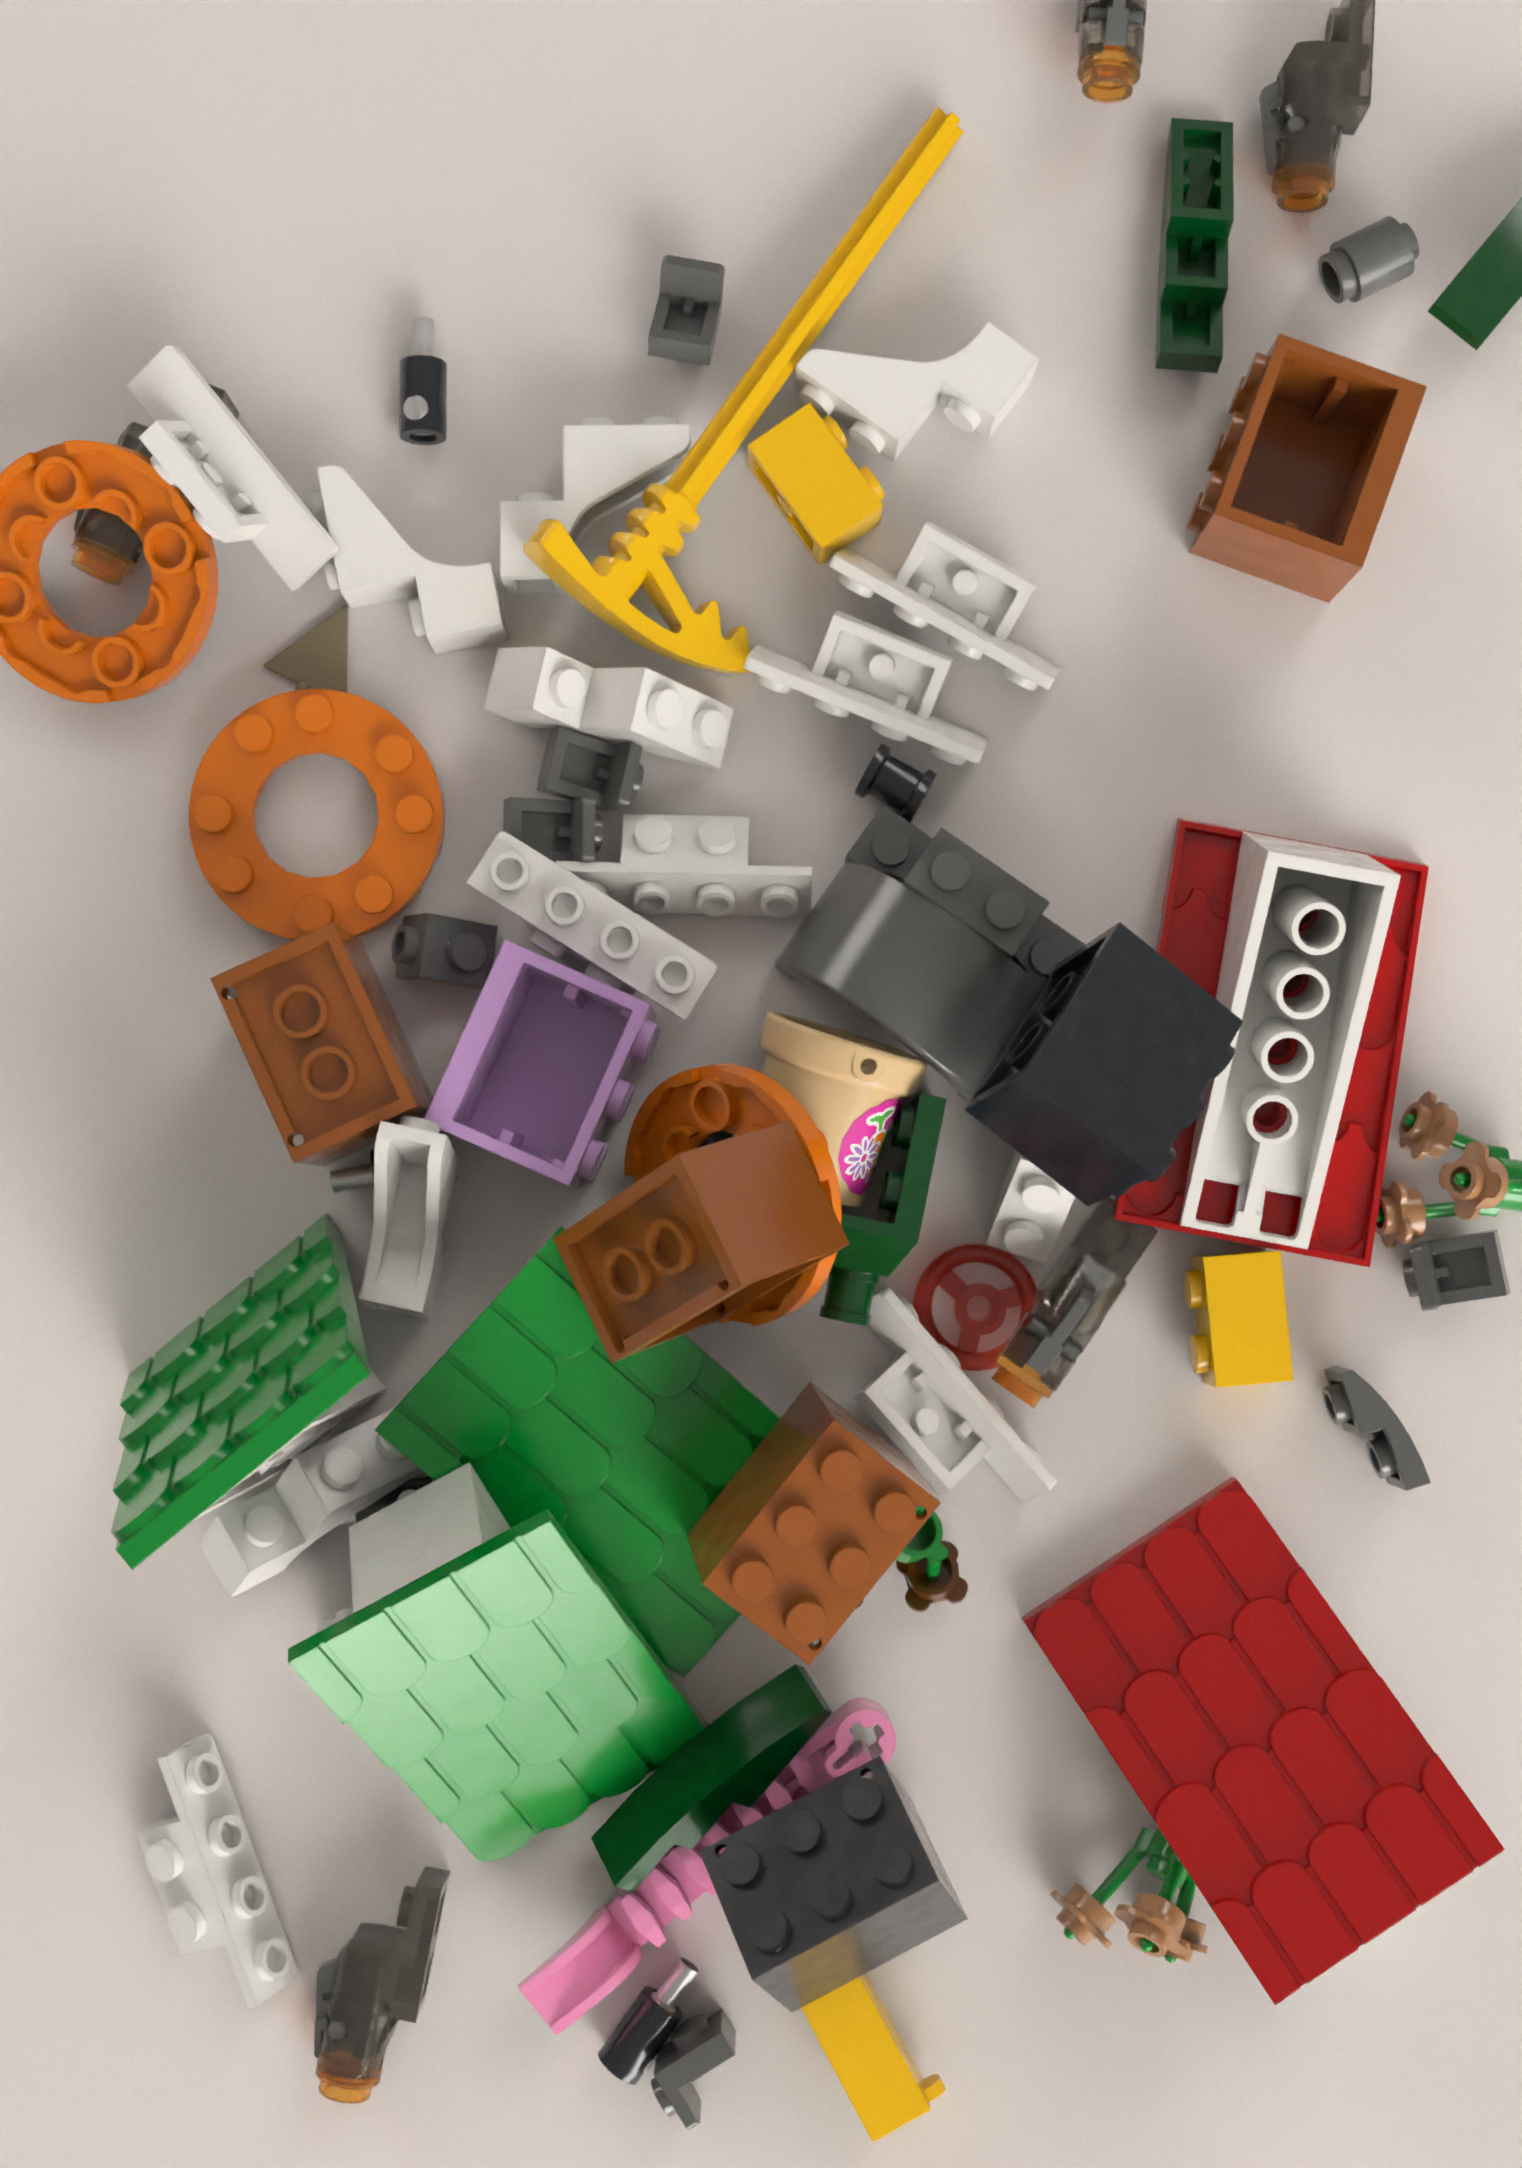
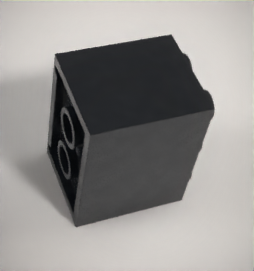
(1107, 1067)
(832, 1886)

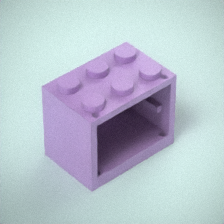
(544, 1066)

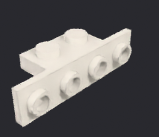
(224, 471)
(958, 593)
(877, 678)
(695, 869)
(591, 927)
(939, 1413)
(213, 1876)

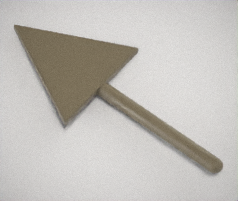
(318, 657)

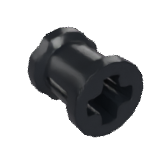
(895, 783)

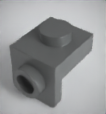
(687, 310)
(590, 768)
(555, 827)
(444, 950)
(1456, 1269)
(694, 2050)

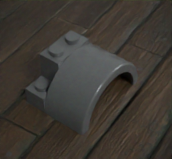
(931, 949)

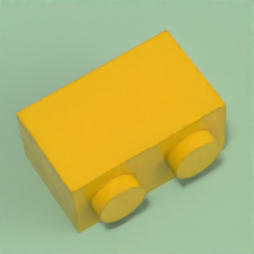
(816, 482)
(1239, 1318)

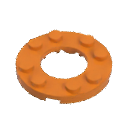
(182, 558)
(305, 725)
(735, 1101)

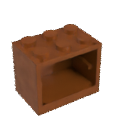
(1304, 468)
(323, 1044)
(698, 1238)
(809, 1523)

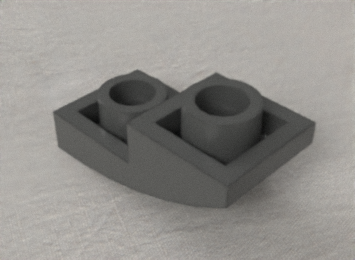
(1364, 1411)

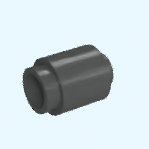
(1369, 260)

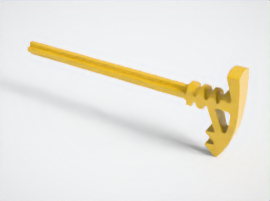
(672, 507)

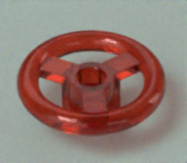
(940, 1273)

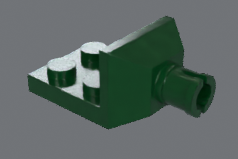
(881, 1246)

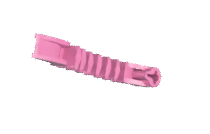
(612, 1937)

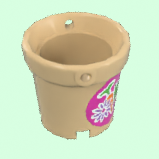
(846, 1087)

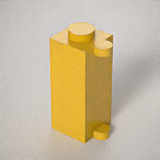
(871, 2058)

